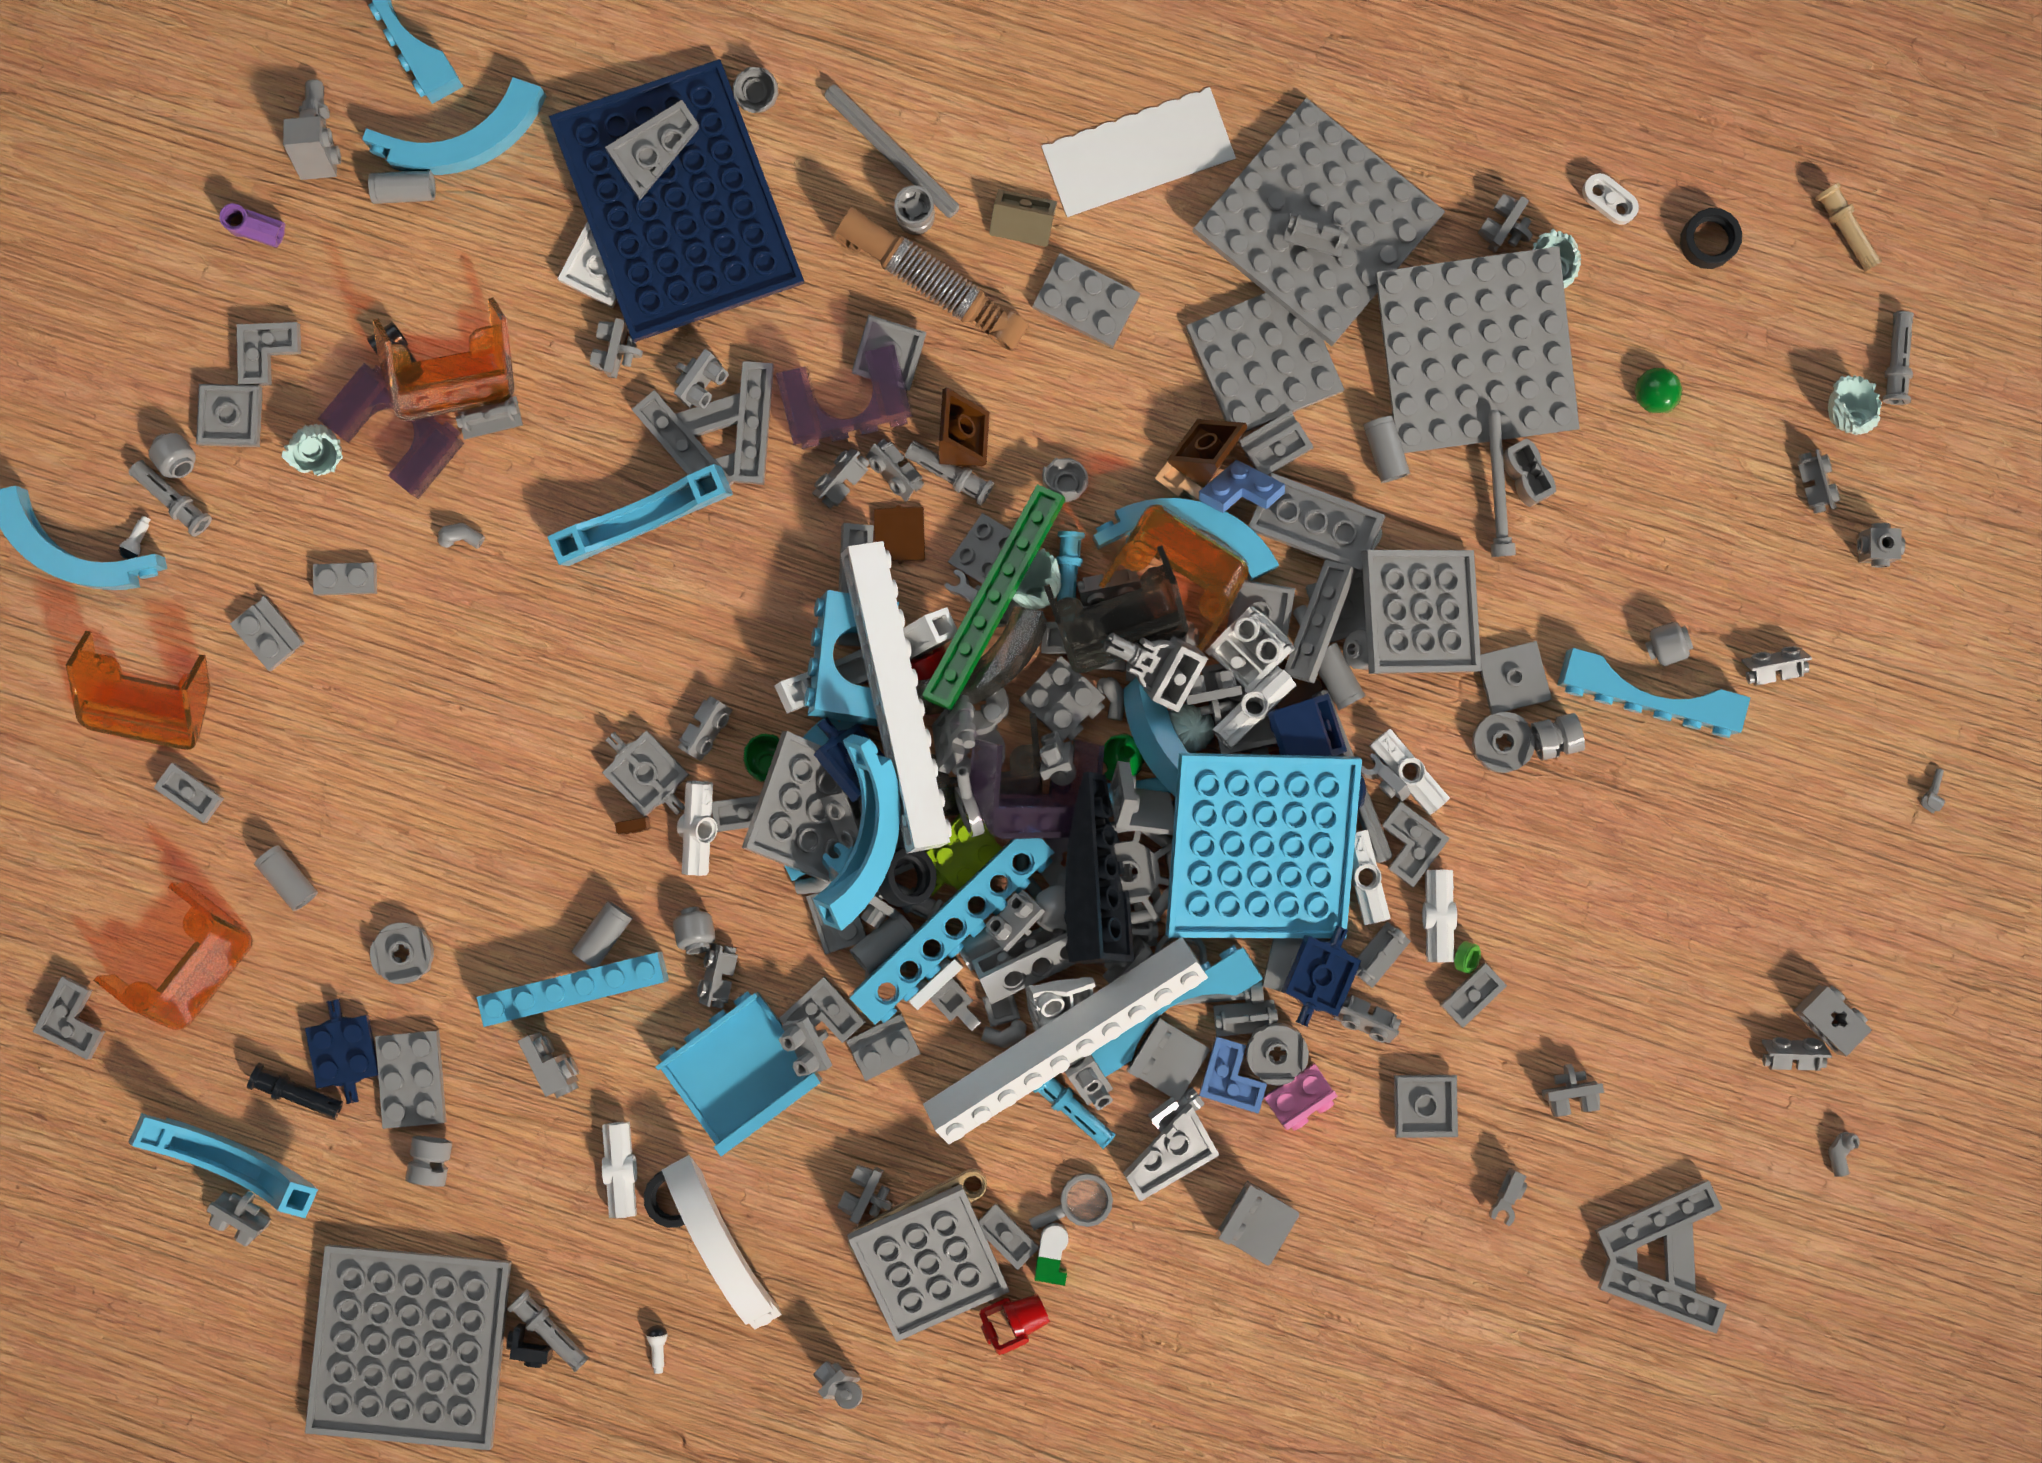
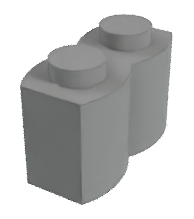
(1531, 479)

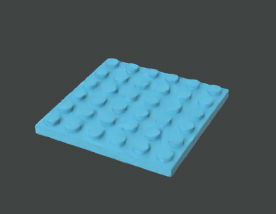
(1262, 845)

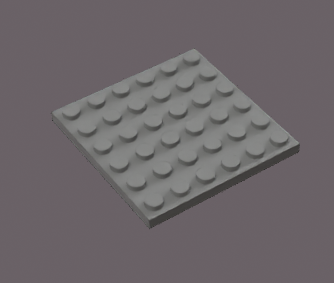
(1331, 177)
(1477, 342)
(408, 1347)

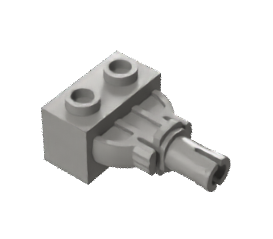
(308, 139)
(1164, 669)

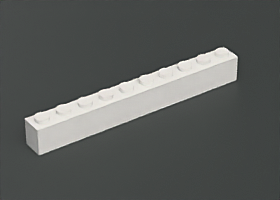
(895, 695)
(1065, 1041)

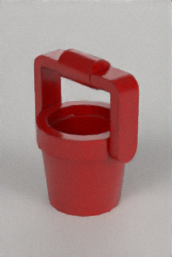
(1023, 1317)

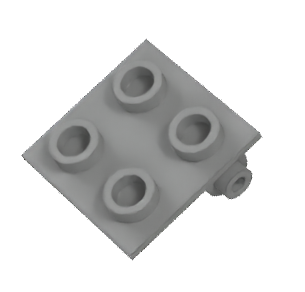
(980, 548)

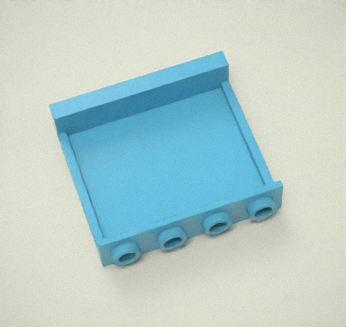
(736, 1072)

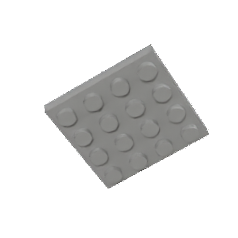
(1262, 361)
(1421, 611)
(789, 814)
(928, 1263)

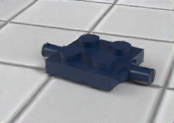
(836, 759)
(1321, 976)
(342, 1051)

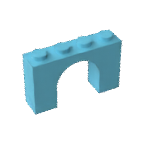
(829, 692)

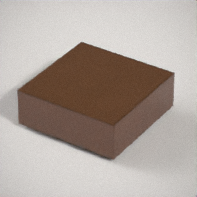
(632, 826)

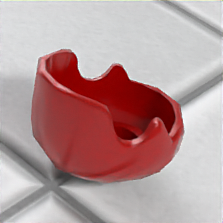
(927, 664)

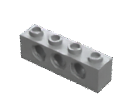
(1023, 965)

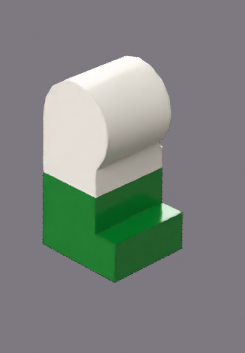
(1052, 1243)

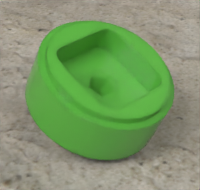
(1467, 957)

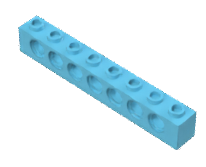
(882, 1009)

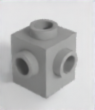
(1871, 548)

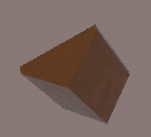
(962, 431)
(1206, 448)

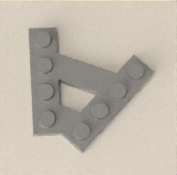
(747, 409)
(1674, 1220)

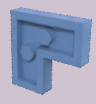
(1241, 481)
(1222, 1078)

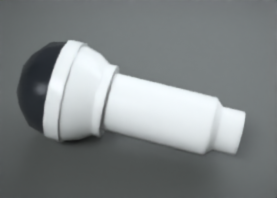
(131, 547)
(656, 1338)

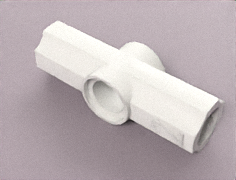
(1241, 721)
(1423, 786)
(697, 828)
(1370, 897)
(1439, 915)
(619, 1170)

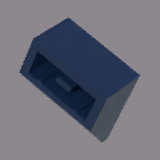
(1308, 728)

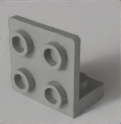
(1139, 808)
(1168, 1059)
(1257, 1223)

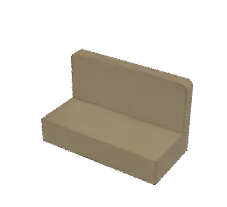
(1022, 217)

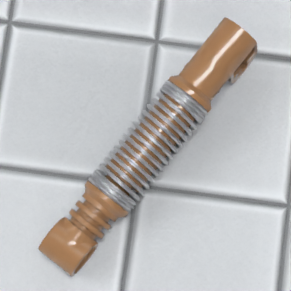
(899, 256)

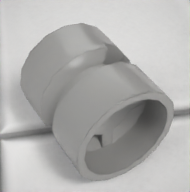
(914, 210)
(1562, 735)
(428, 1161)

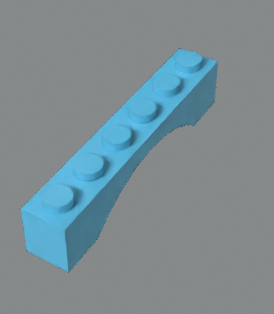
(429, 65)
(649, 513)
(1592, 675)
(1228, 976)
(572, 989)

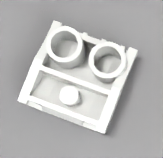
(1251, 648)
(1056, 997)

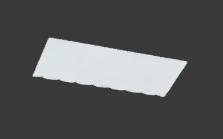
(1138, 152)

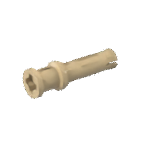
(1841, 214)

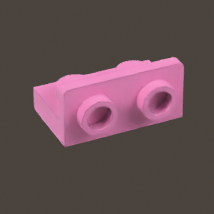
(1301, 1098)

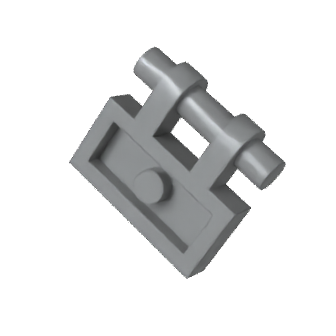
(953, 733)

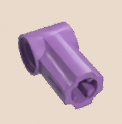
(254, 225)

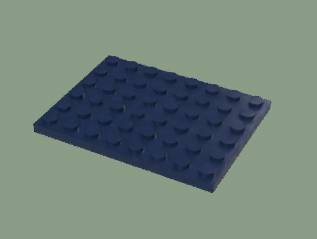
(704, 228)

